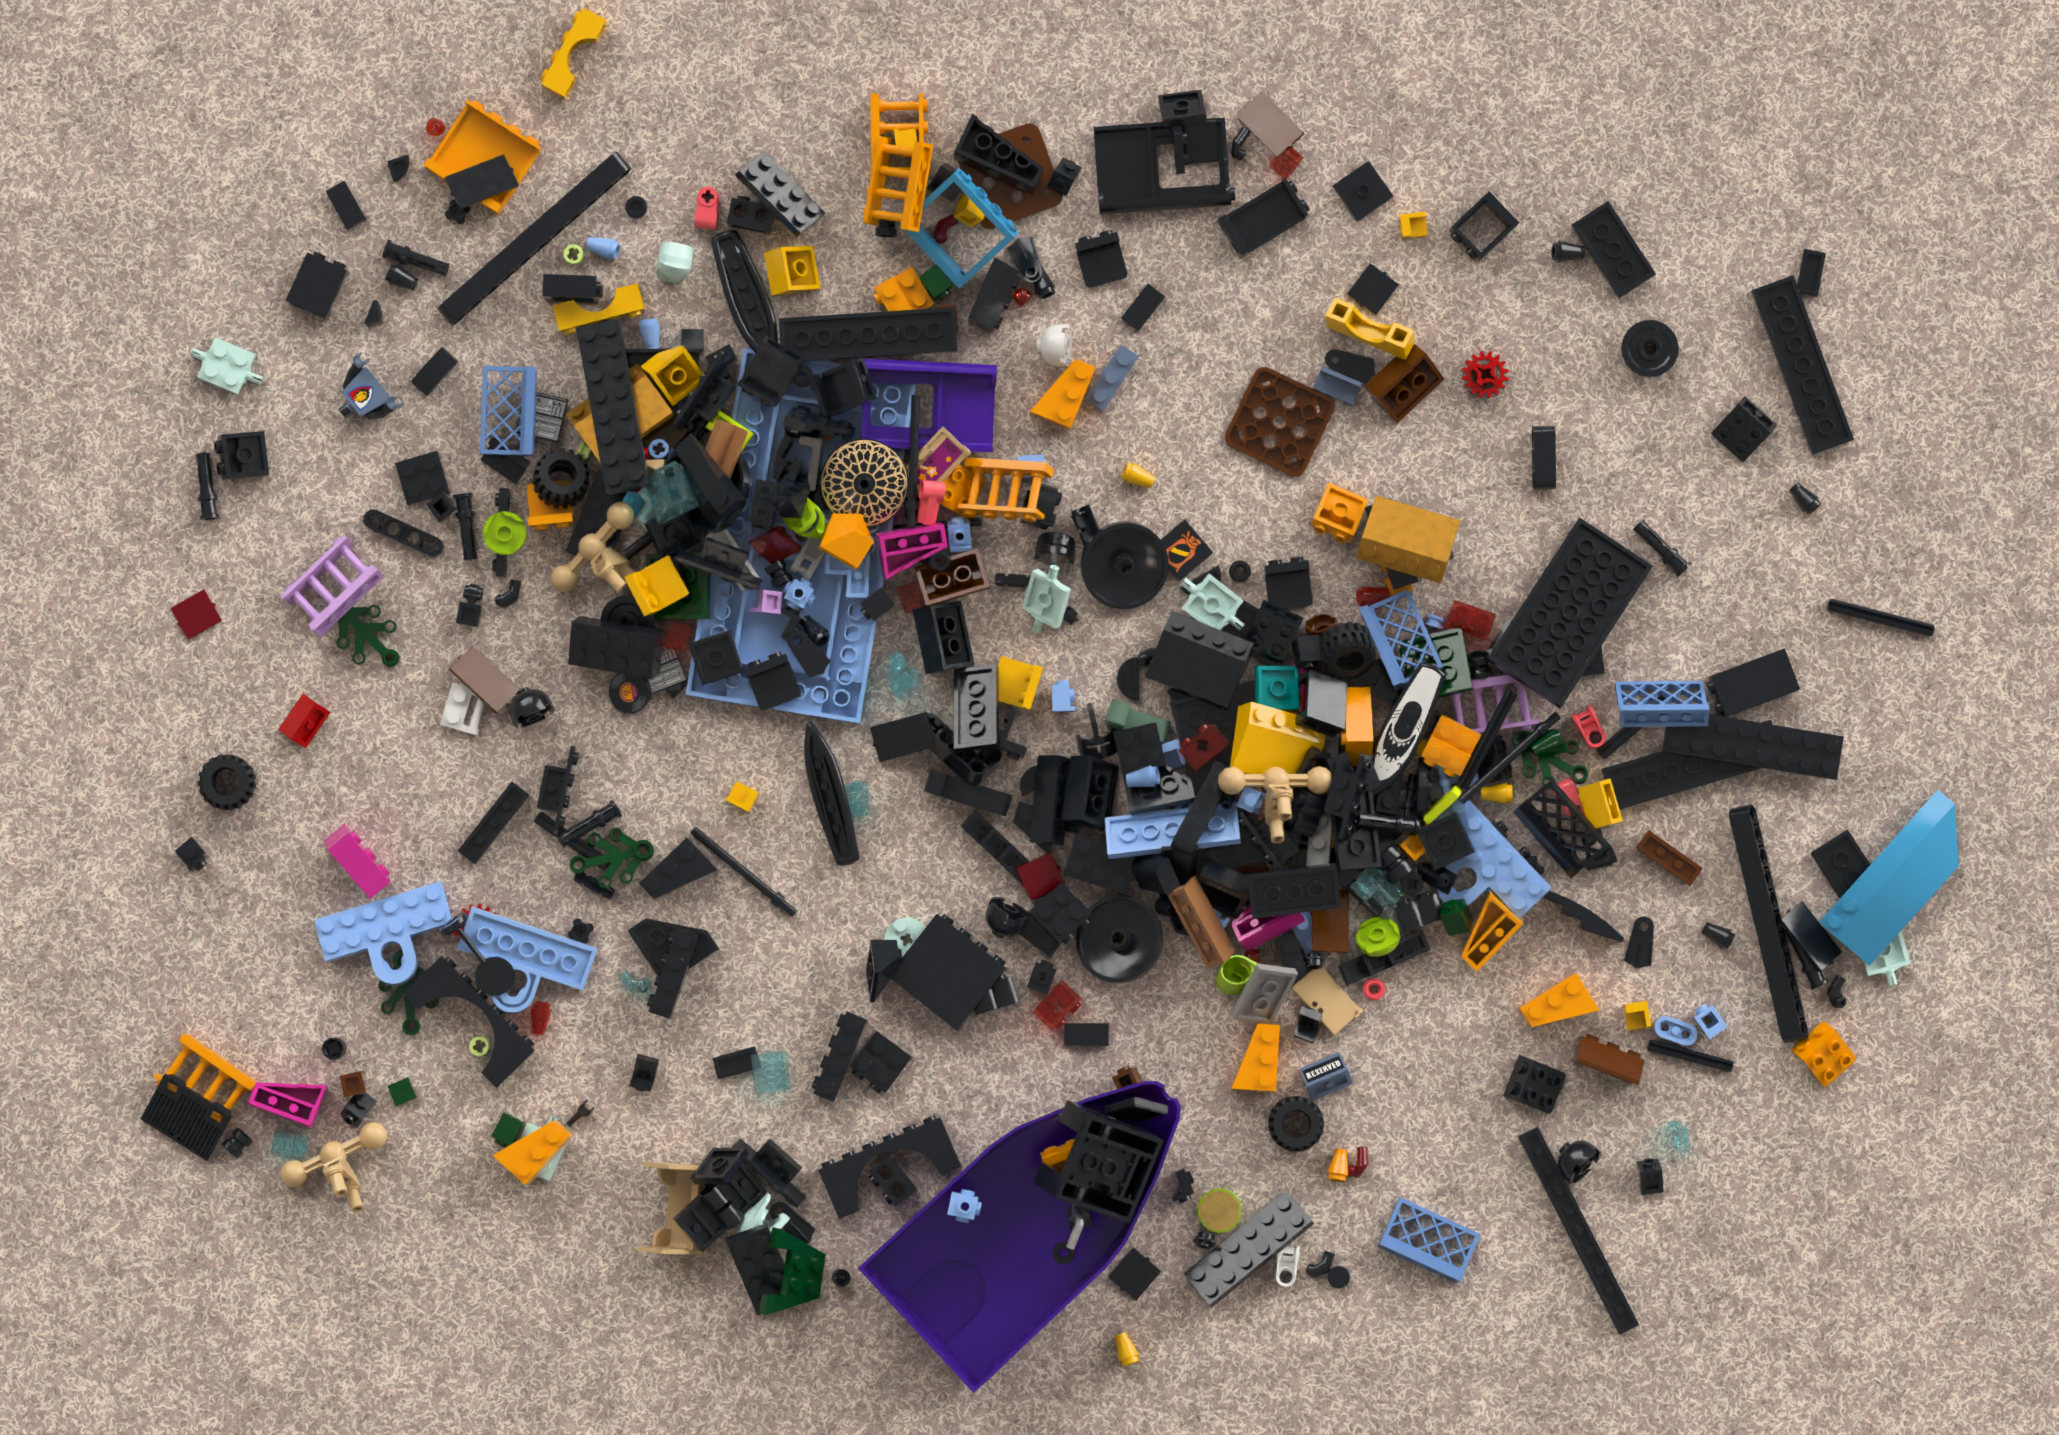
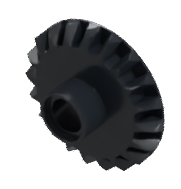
(1662, 340)
(626, 607)

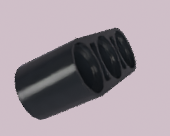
(1543, 457)

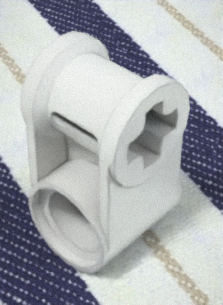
(1287, 1263)

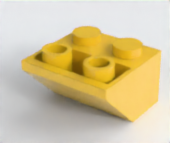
(1600, 803)

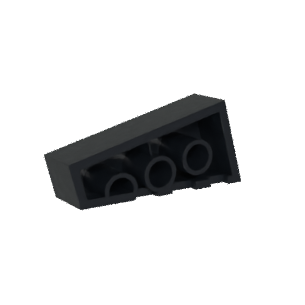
(997, 156)

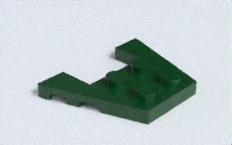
(801, 1273)

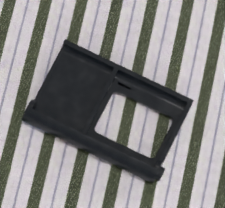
(1130, 171)

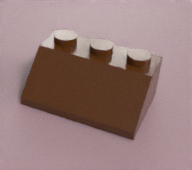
(1404, 383)
(960, 578)
(1609, 1059)

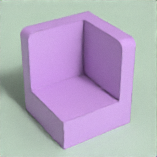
(768, 602)

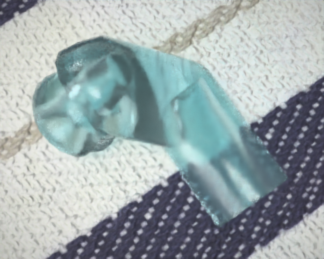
(635, 985)

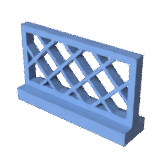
(527, 416)
(1381, 641)
(1662, 713)
(1421, 1258)

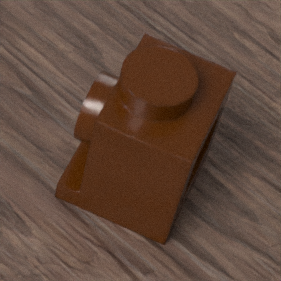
(1123, 1076)

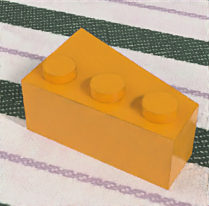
(1065, 396)
(1358, 724)
(1491, 930)
(1559, 1002)
(1260, 1060)
(534, 1152)

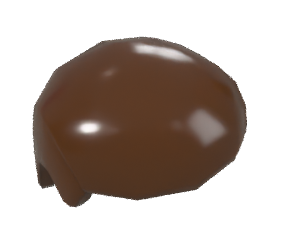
(1319, 624)

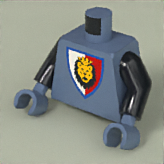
(365, 393)

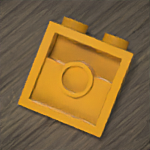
(903, 293)
(1338, 513)
(1450, 746)

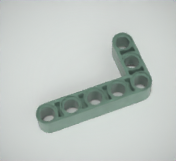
(1122, 717)

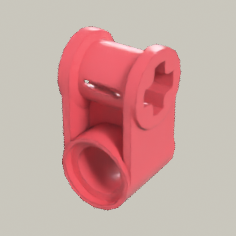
(707, 213)
(1588, 726)
(1571, 791)

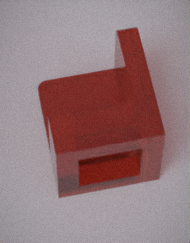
(1286, 162)
(911, 597)
(678, 637)

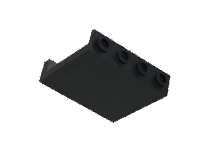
(948, 971)

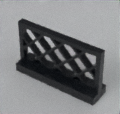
(1551, 837)

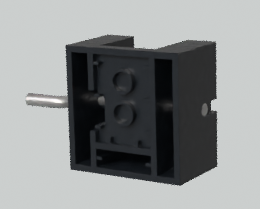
(1103, 1167)

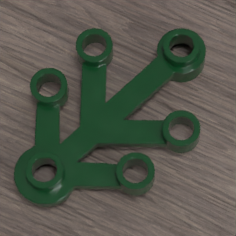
(363, 631)
(1545, 759)
(614, 857)
(398, 993)

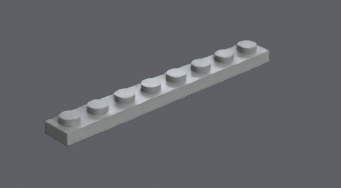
(1320, 843)

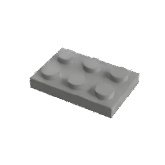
(1264, 993)

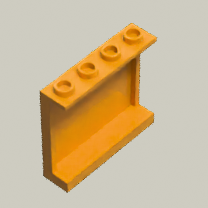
(481, 137)

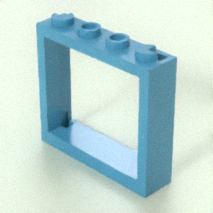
(990, 210)

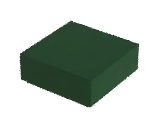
(402, 1091)

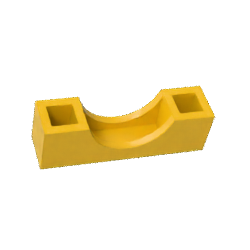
(586, 28)
(626, 302)
(1389, 338)

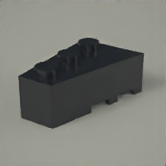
(678, 869)

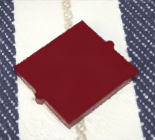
(196, 614)
(1040, 875)

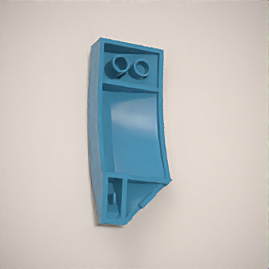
(1897, 881)

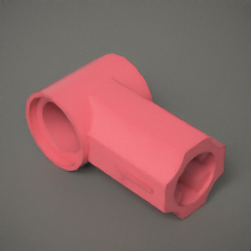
(930, 496)

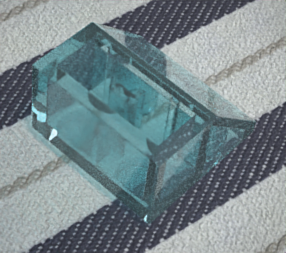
(670, 492)
(901, 678)

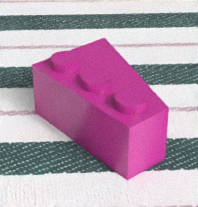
(907, 546)
(357, 860)
(1257, 931)
(289, 1101)

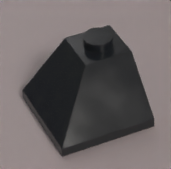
(881, 965)

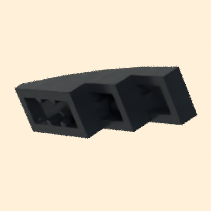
(994, 843)
(1589, 921)
(1366, 965)

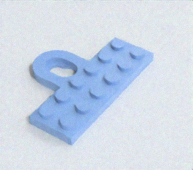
(1150, 831)
(1495, 864)
(383, 923)
(528, 950)

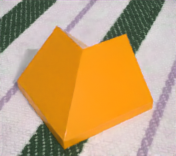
(847, 539)

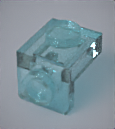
(858, 798)
(289, 1144)

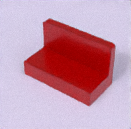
(304, 721)

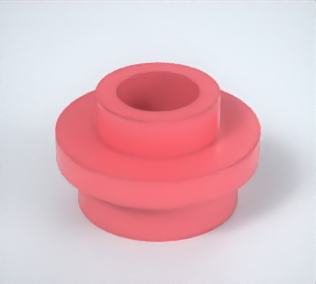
(1366, 989)

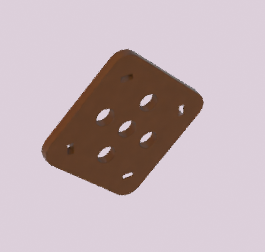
(1002, 191)
(1256, 429)

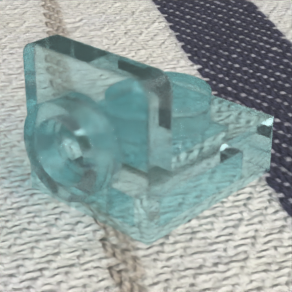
(1681, 1138)

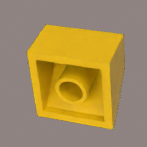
(792, 270)
(673, 373)

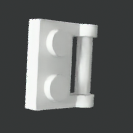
(457, 708)

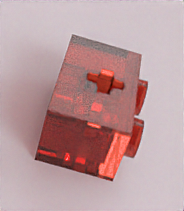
(1472, 619)
(1196, 758)
(1061, 992)

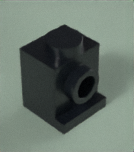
(1037, 984)

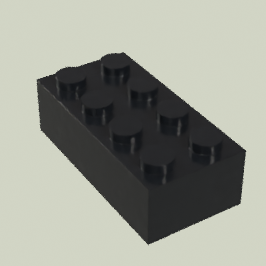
(615, 647)

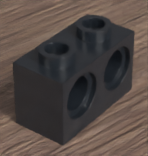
(749, 221)
(897, 1177)

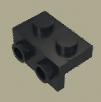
(1493, 756)

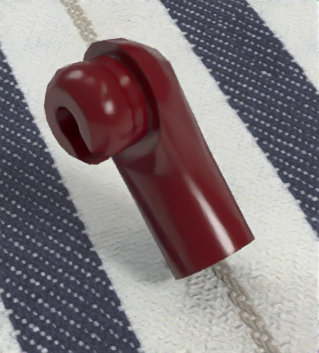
(942, 227)
(1361, 1164)

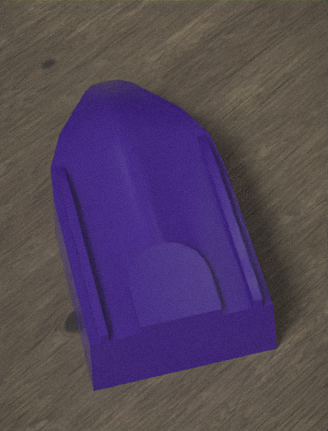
(994, 1281)

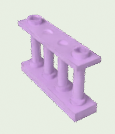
(346, 600)
(1498, 685)

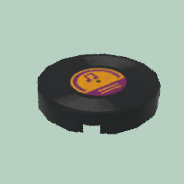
(629, 693)

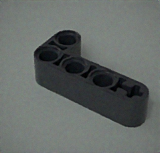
(968, 765)
(975, 796)

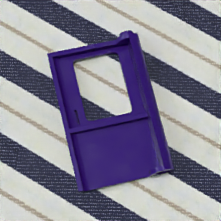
(960, 401)

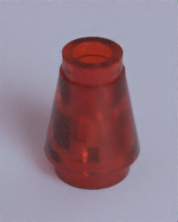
(1371, 595)
(540, 1016)

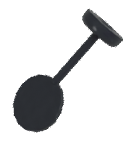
(493, 974)

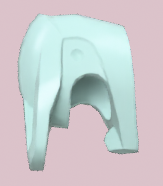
(674, 262)
(756, 1217)

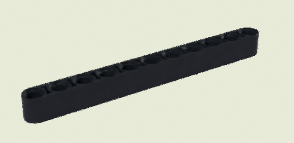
(534, 238)
(1767, 924)

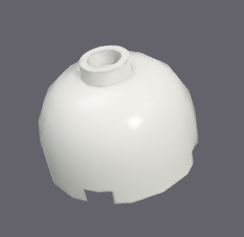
(1055, 345)

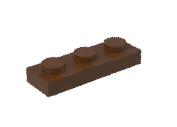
(1669, 858)

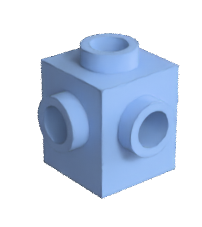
(807, 597)
(955, 1205)

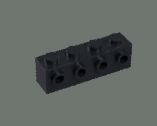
(674, 973)
(840, 1056)

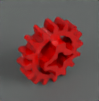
(1476, 368)

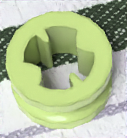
(580, 256)
(584, 451)
(473, 1042)

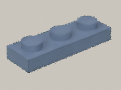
(1111, 378)

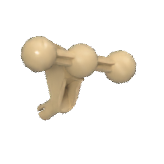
(605, 561)
(1278, 791)
(336, 1167)

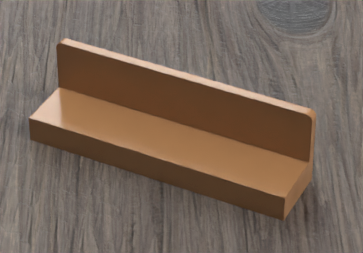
(725, 445)
(1202, 923)

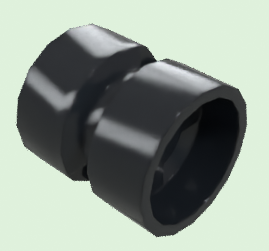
(1394, 864)

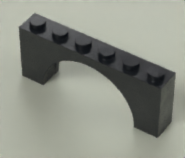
(445, 981)
(842, 1176)

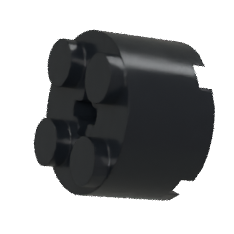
(1047, 500)

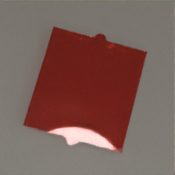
(775, 545)

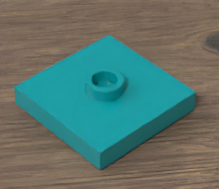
(1277, 687)

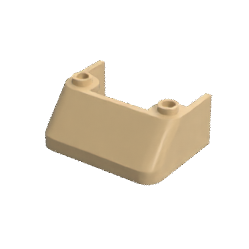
(681, 1193)

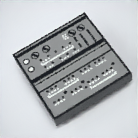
(549, 417)
(671, 672)

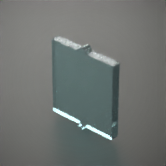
(771, 1072)

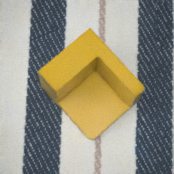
(905, 138)
(968, 212)
(1413, 225)
(742, 796)
(1637, 1015)

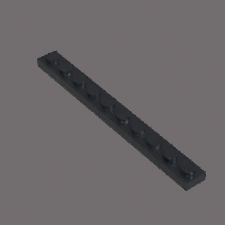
(1578, 1230)

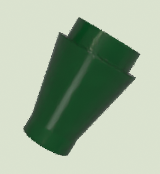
(1549, 743)

